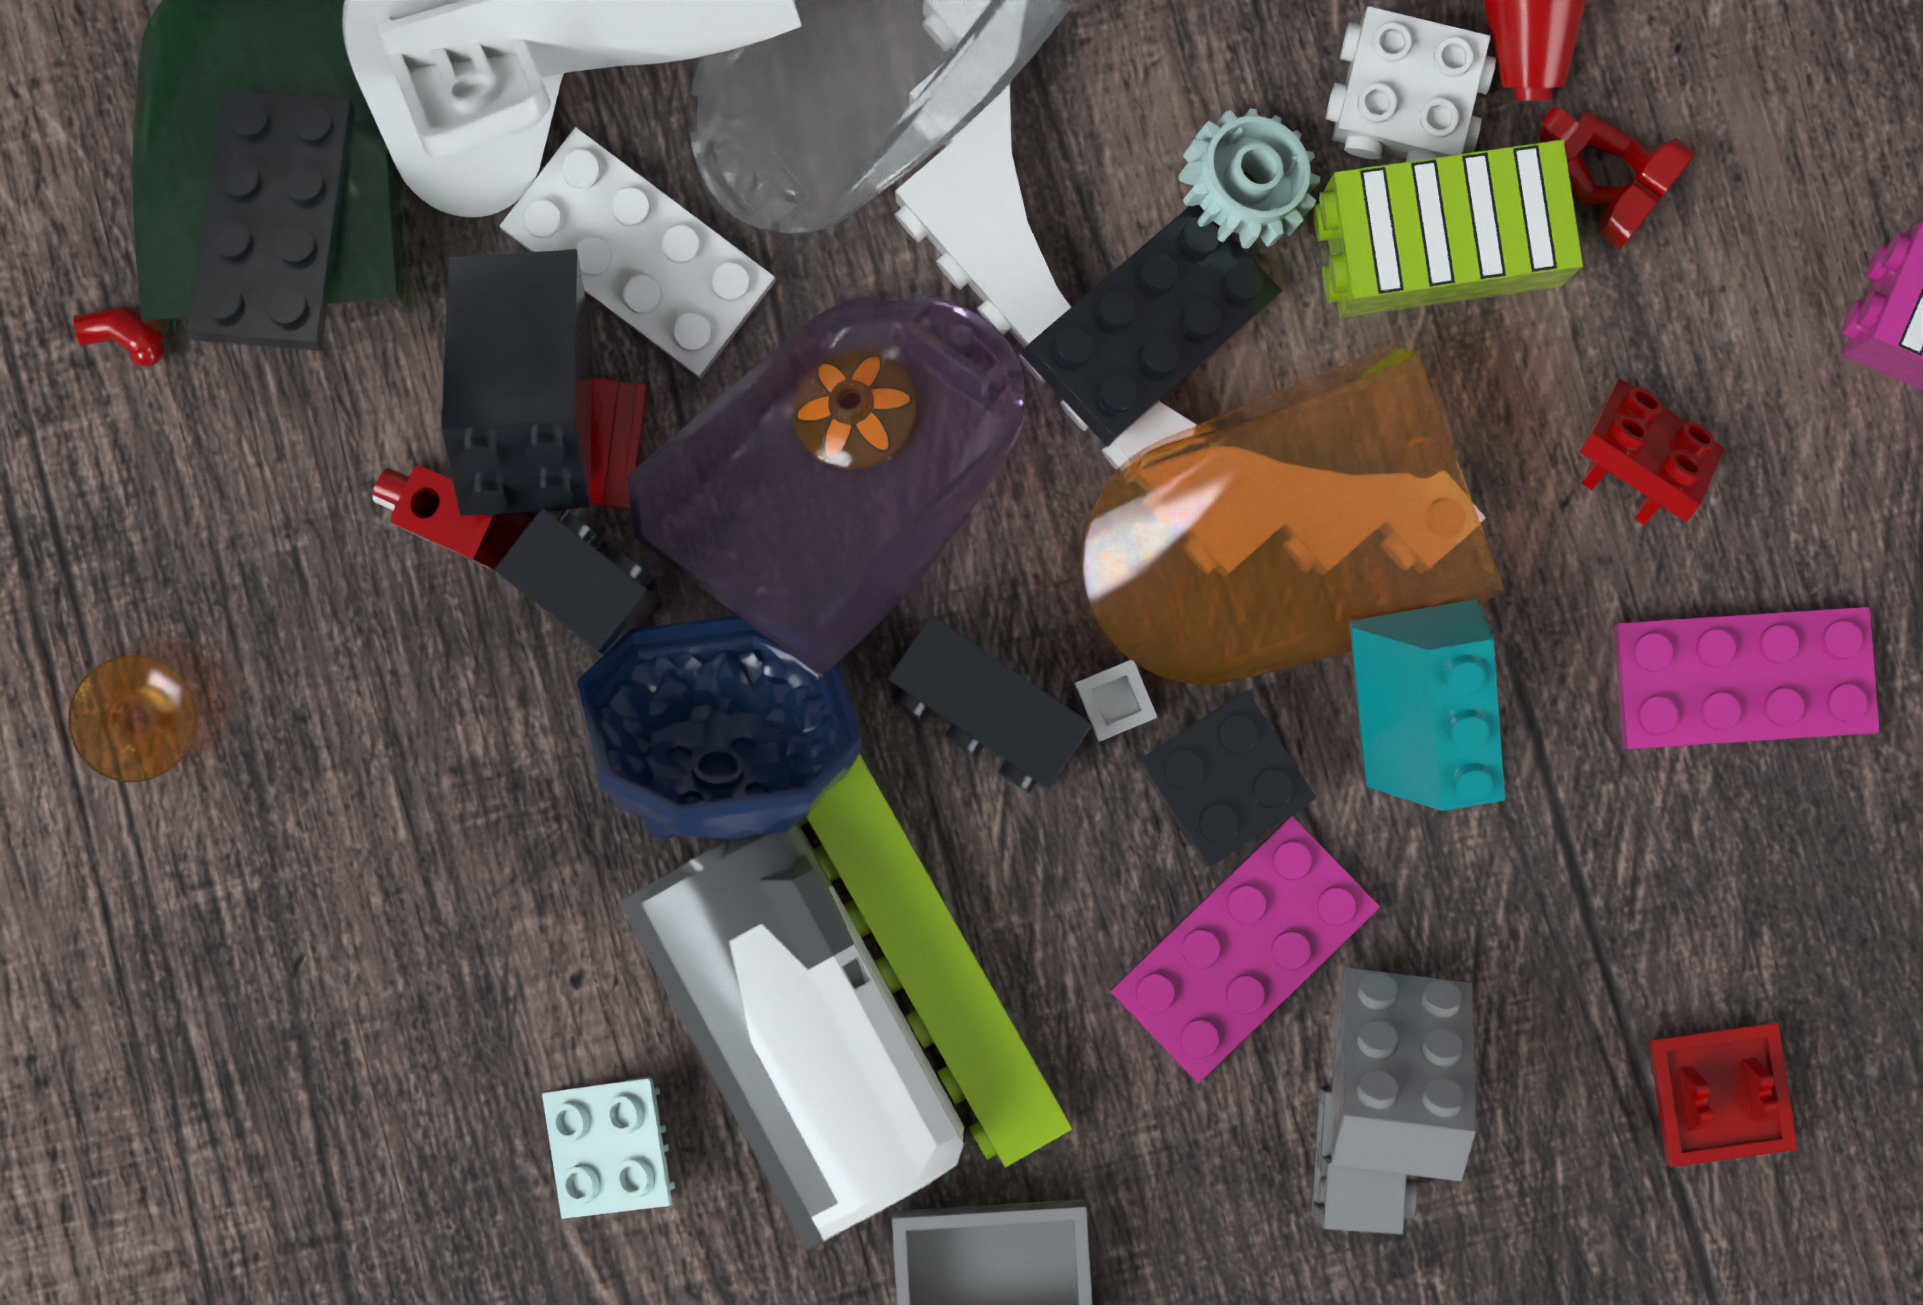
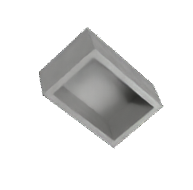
(1403, 1075)
(993, 1254)

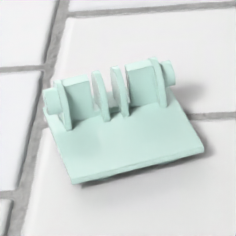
(608, 1148)

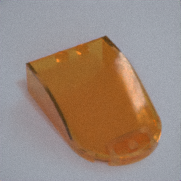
(1283, 525)

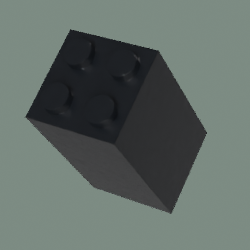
(517, 383)

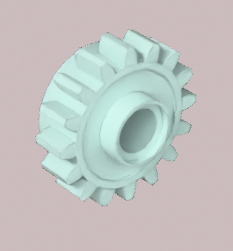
(1232, 200)

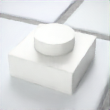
(1115, 700)

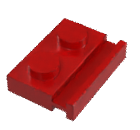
(615, 439)

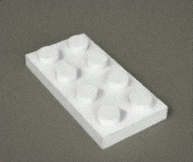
(640, 252)

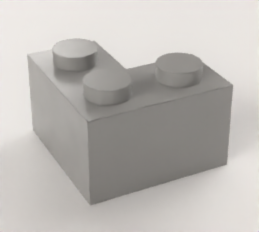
(1352, 1196)

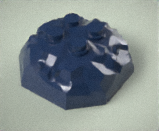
(715, 729)

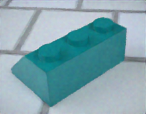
(1429, 705)

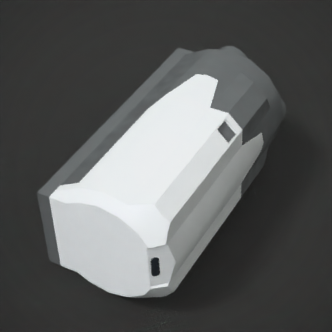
(797, 1030)

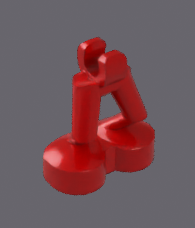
(1627, 204)

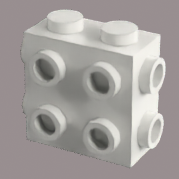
(1409, 87)

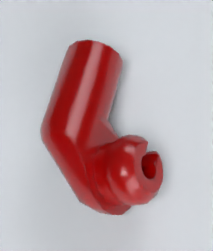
(124, 327)

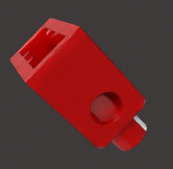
(429, 509)

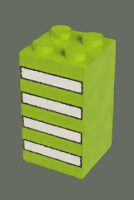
(1448, 229)

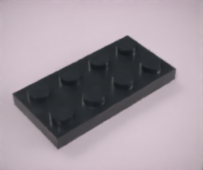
(271, 220)
(1150, 324)

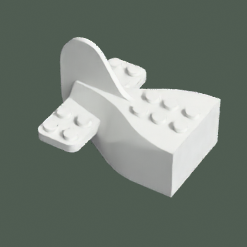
(475, 82)

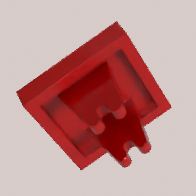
(1651, 452)
(1722, 1094)

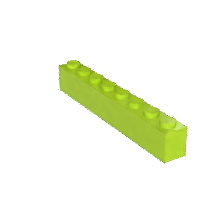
(935, 968)

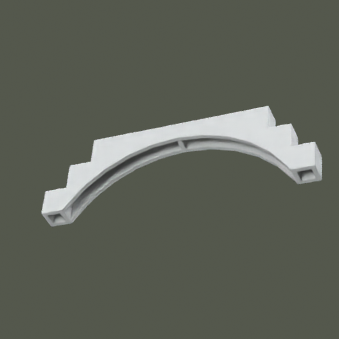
(977, 220)

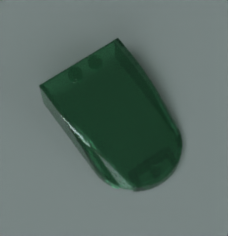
(260, 47)

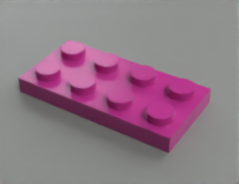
(1746, 678)
(1244, 949)

